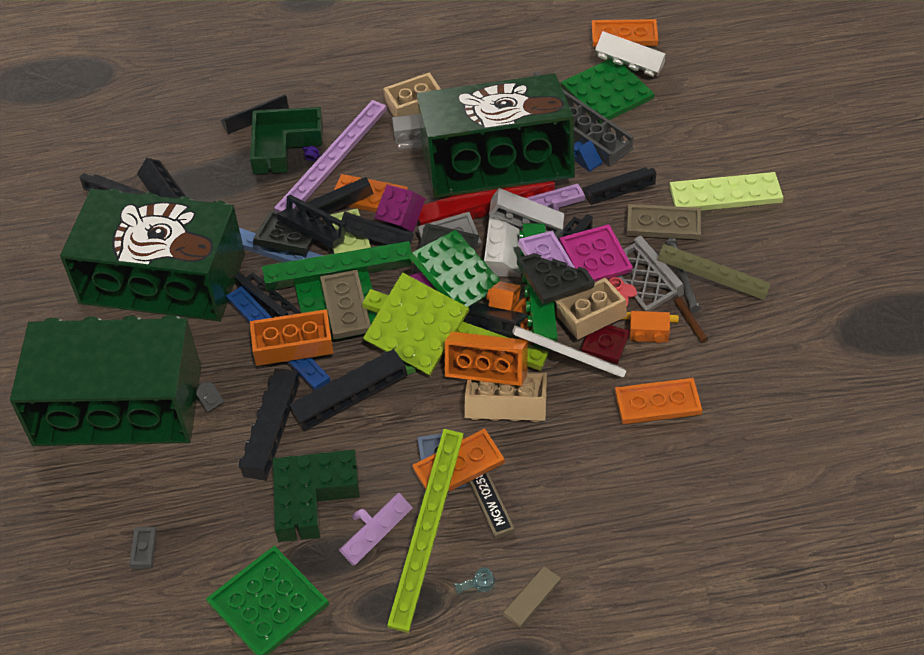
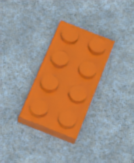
(638, 31)
(371, 202)
(658, 401)
(476, 457)

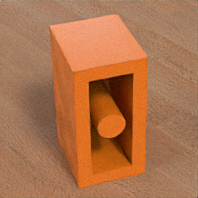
(504, 295)
(649, 326)

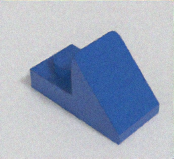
(586, 155)

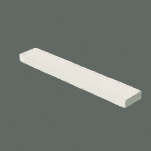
(571, 352)

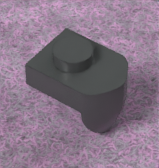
(208, 396)

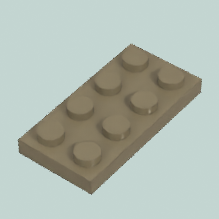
(664, 221)
(344, 304)

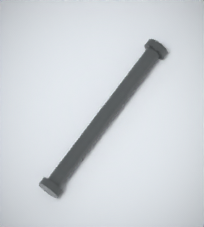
(693, 305)

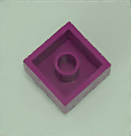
(400, 208)

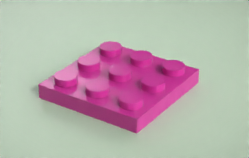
(597, 252)

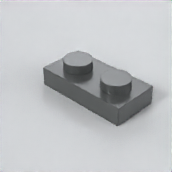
(143, 547)

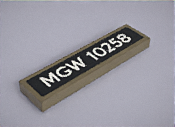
(492, 506)

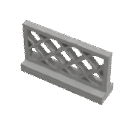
(658, 269)

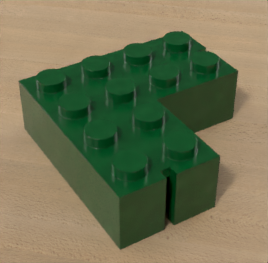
(277, 131)
(305, 482)

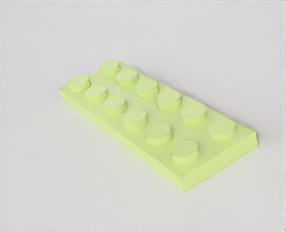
(727, 191)

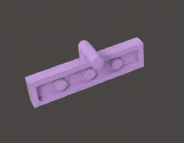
(560, 197)
(375, 528)

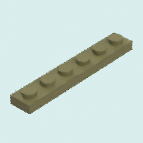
(714, 271)

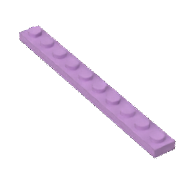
(334, 154)

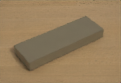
(532, 597)

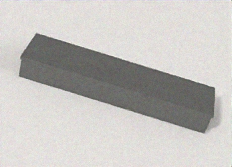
(608, 145)

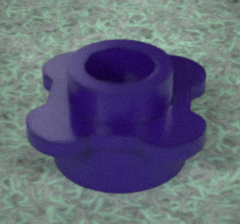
(311, 153)

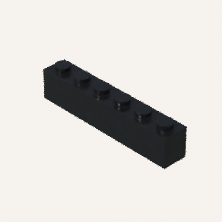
(348, 390)
(269, 424)

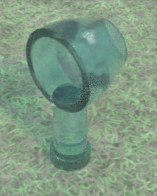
(480, 583)

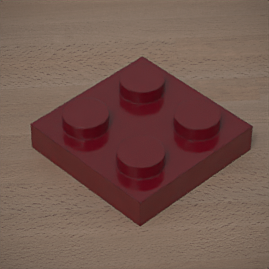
(606, 343)

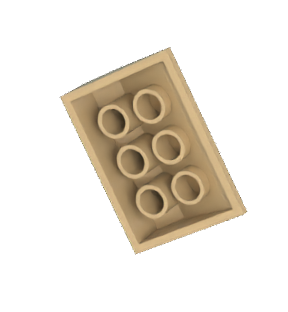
(507, 401)

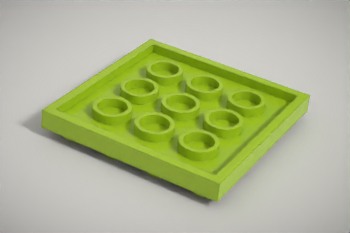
(416, 323)

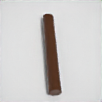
(691, 320)

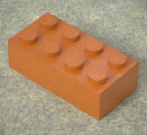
(291, 337)
(486, 358)

